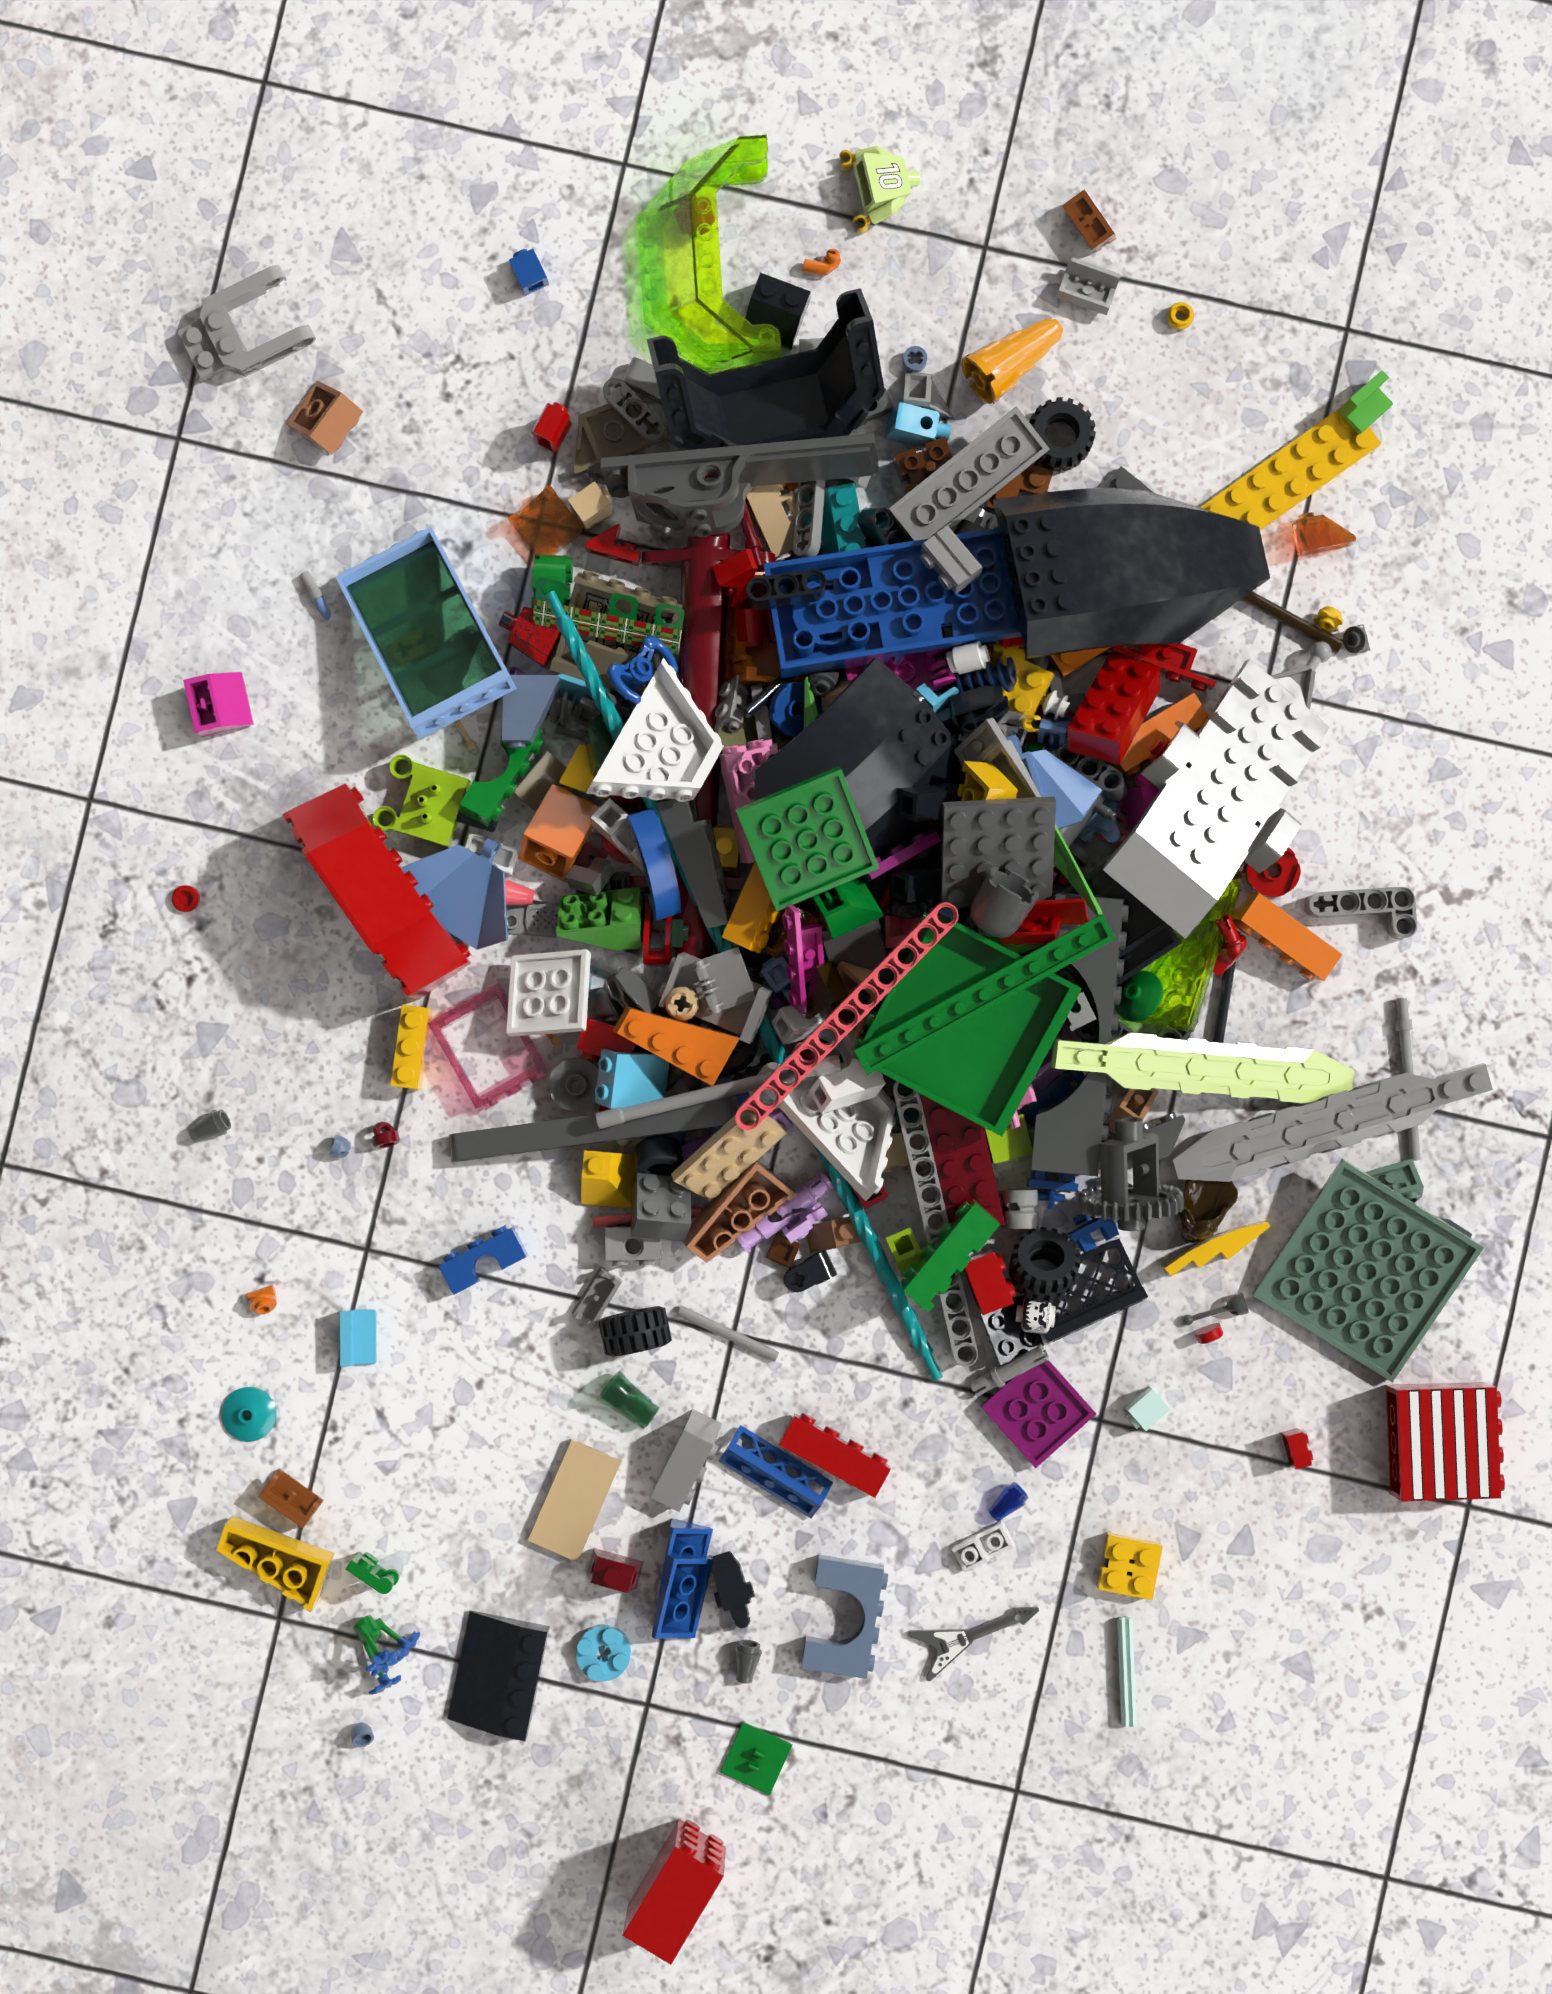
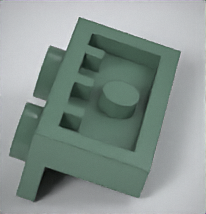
(1401, 1178)

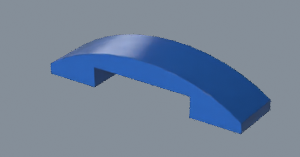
(657, 863)

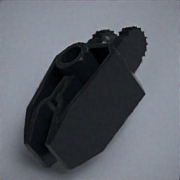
(972, 708)
(732, 1588)

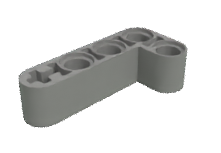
(1360, 907)

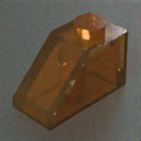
(1319, 534)

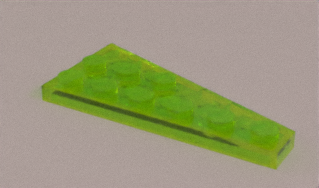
(1189, 967)

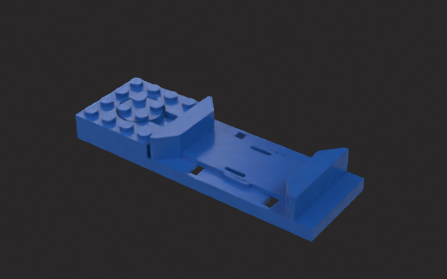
(889, 606)

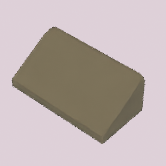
(539, 780)

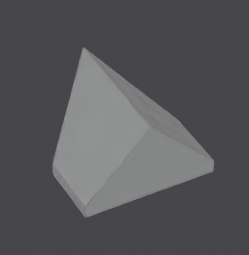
(922, 392)

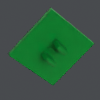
(756, 1758)

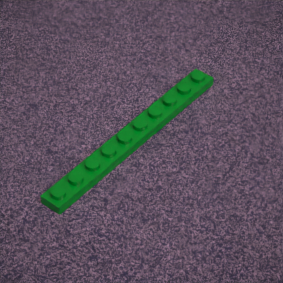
(984, 994)

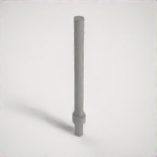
(1404, 1026)

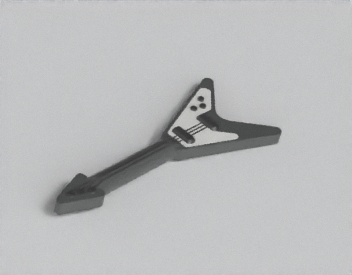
(953, 1642)

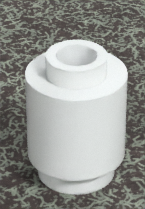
(968, 658)

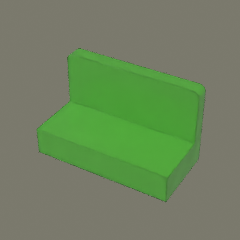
(1366, 404)

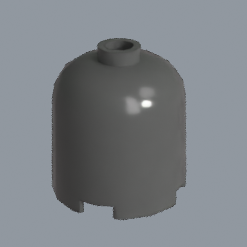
(1002, 903)

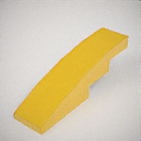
(1225, 1243)

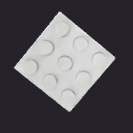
(548, 993)

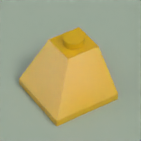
(607, 1179)

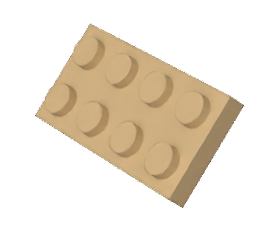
(727, 1155)

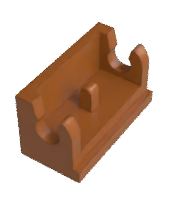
(1089, 221)
(291, 1498)

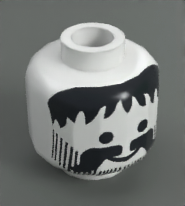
(1036, 1316)

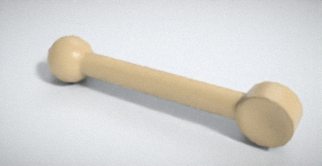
(471, 745)

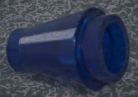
(1010, 1500)

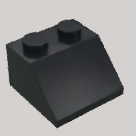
(778, 305)

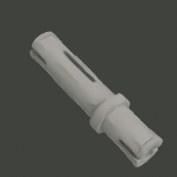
(1009, 1370)

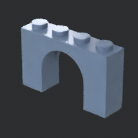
(851, 1655)

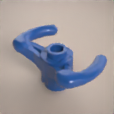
(639, 670)

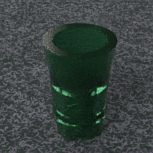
(628, 1400)

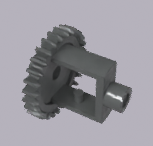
(1133, 1203)

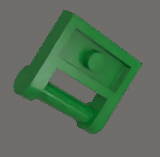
(367, 1570)

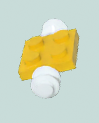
(1031, 690)

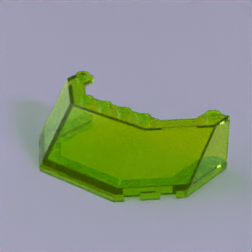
(684, 265)

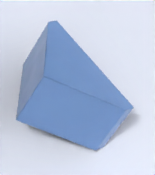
(1053, 732)

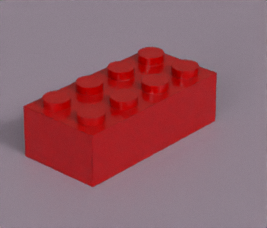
(1114, 709)

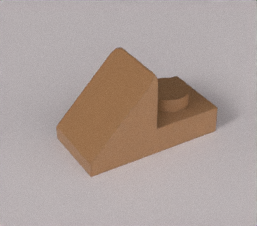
(832, 1234)

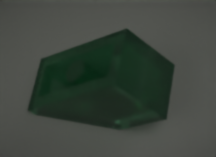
(597, 742)

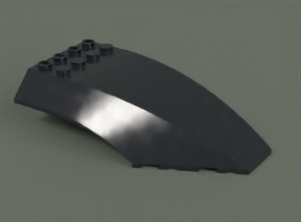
(1121, 567)

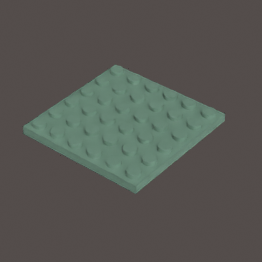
(1367, 1270)

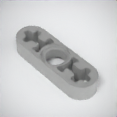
(614, 401)

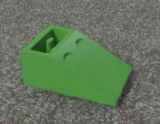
(605, 920)

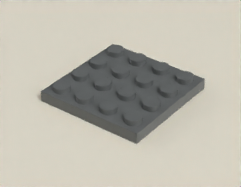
(999, 834)

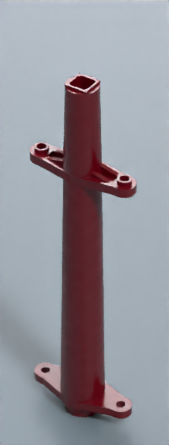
(702, 675)

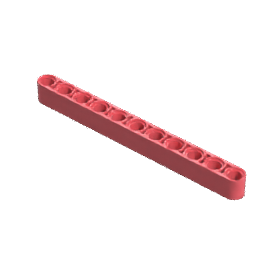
(839, 1028)

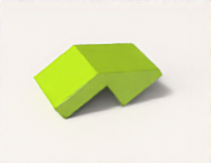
(904, 1248)

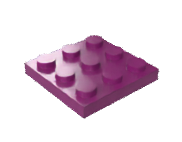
(1038, 1411)

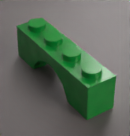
(485, 799)

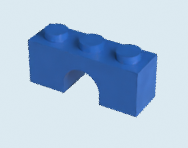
(460, 1269)

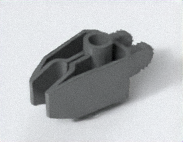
(630, 991)

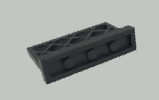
(1103, 1308)

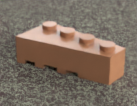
(737, 1210)

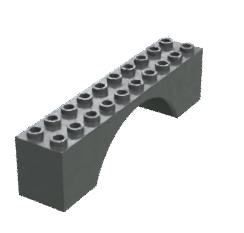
(1072, 1129)

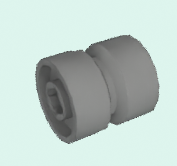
(1020, 1209)

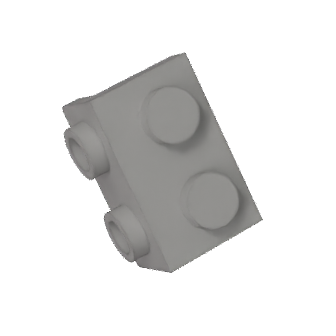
(1088, 285)

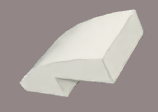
(983, 1546)

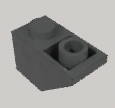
(1167, 1131)

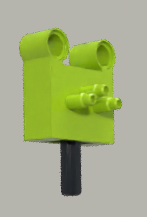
(430, 806)

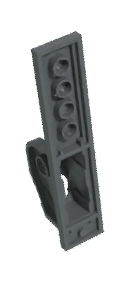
(717, 503)

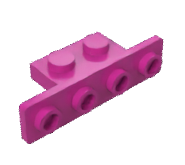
(804, 950)

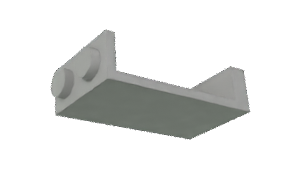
(740, 1019)

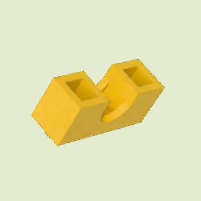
(410, 1046)

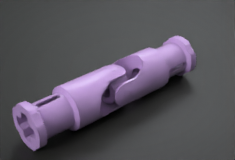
(806, 1197)

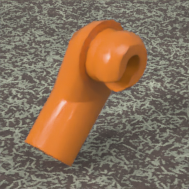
(824, 266)

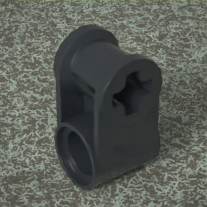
(814, 1271)

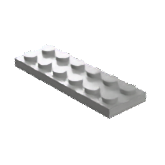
(970, 477)

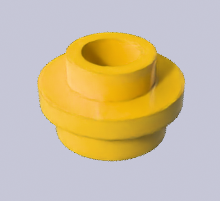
(1186, 310)

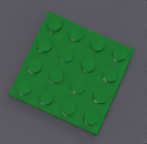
(807, 838)

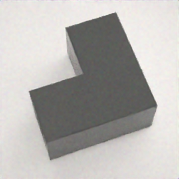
(591, 879)

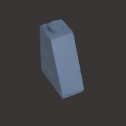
(527, 708)

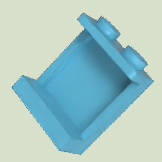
(630, 1078)

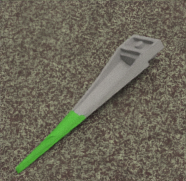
(990, 745)

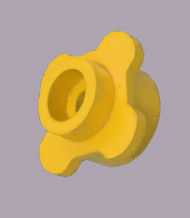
(1329, 618)

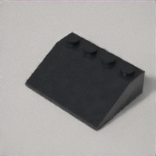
(498, 1675)

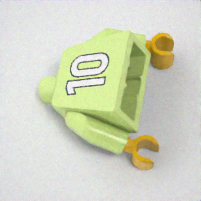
(881, 182)

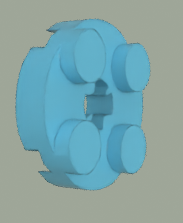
(589, 1645)

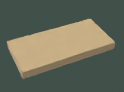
(574, 1500)

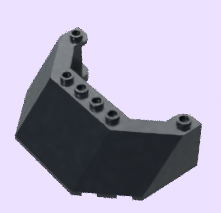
(777, 399)

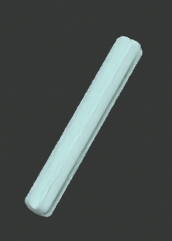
(1126, 1671)

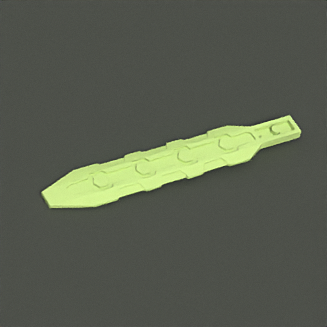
(1208, 1067)

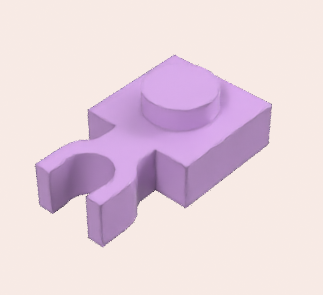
(802, 1223)

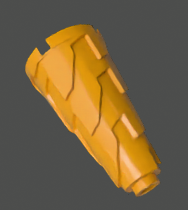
(1005, 361)

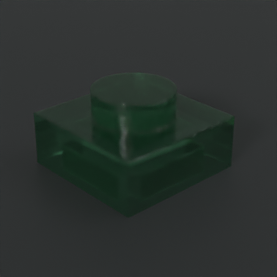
(678, 933)

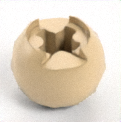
(691, 997)

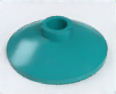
(262, 1410)

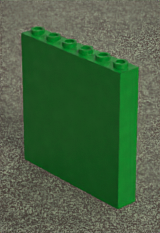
(987, 1060)

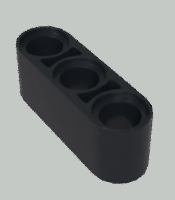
(882, 530)
(775, 598)

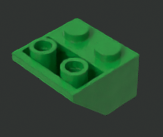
(846, 907)

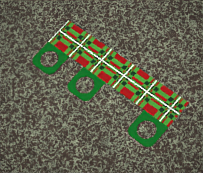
(614, 625)

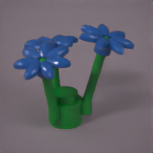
(369, 1633)

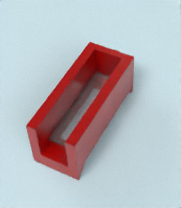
(656, 938)

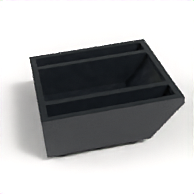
(1147, 933)

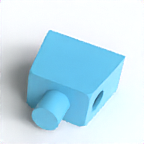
(906, 421)

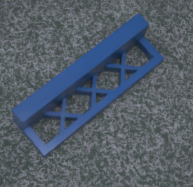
(773, 1476)

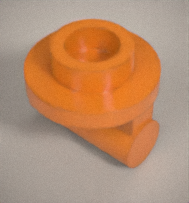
(262, 1300)

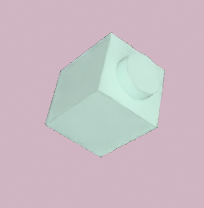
(1146, 1409)

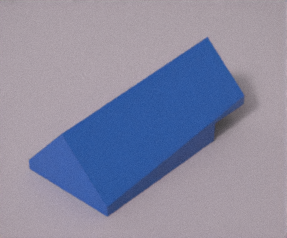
(683, 1581)

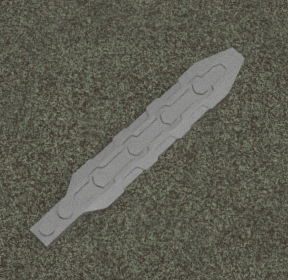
(1325, 1124)

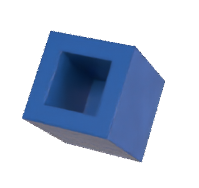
(528, 271)

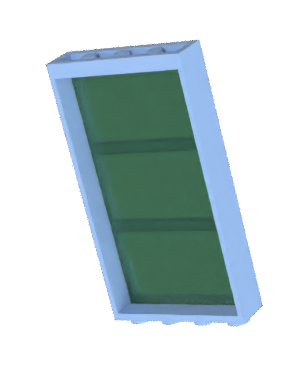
(425, 633)

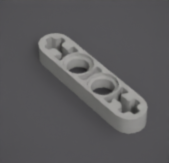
(808, 539)

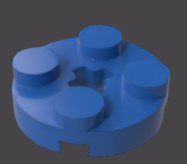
(781, 708)

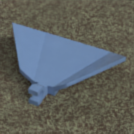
(1054, 778)
(465, 892)

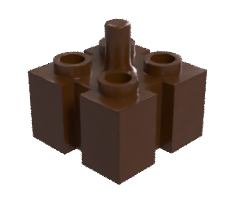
(917, 467)

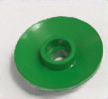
(1140, 996)

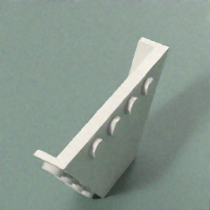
(662, 747)
(848, 1137)

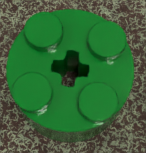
(555, 568)

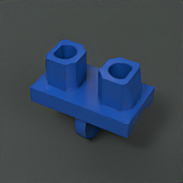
(1065, 1182)
(1082, 1234)

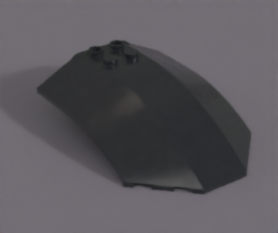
(882, 742)

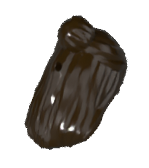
(1204, 1208)

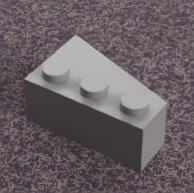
(687, 1461)

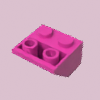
(218, 702)

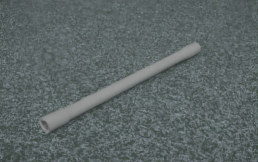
(620, 1115)

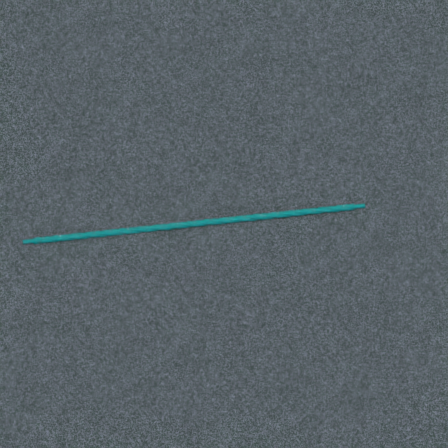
(766, 1031)

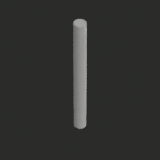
(728, 1333)

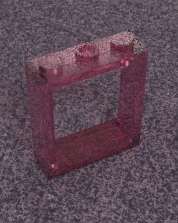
(510, 1087)

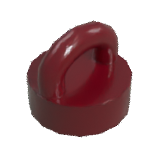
(384, 1139)

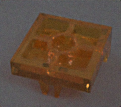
(546, 523)

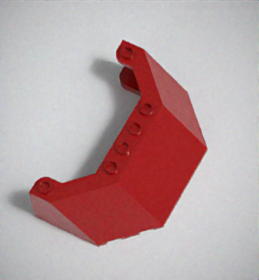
(376, 891)

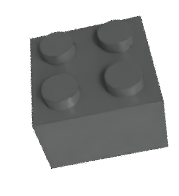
(660, 1208)

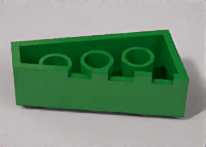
(948, 1254)

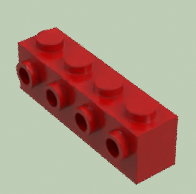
(835, 1455)

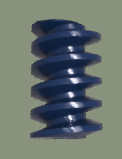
(999, 676)

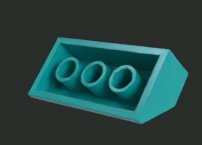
(840, 519)

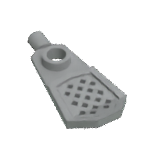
(525, 920)

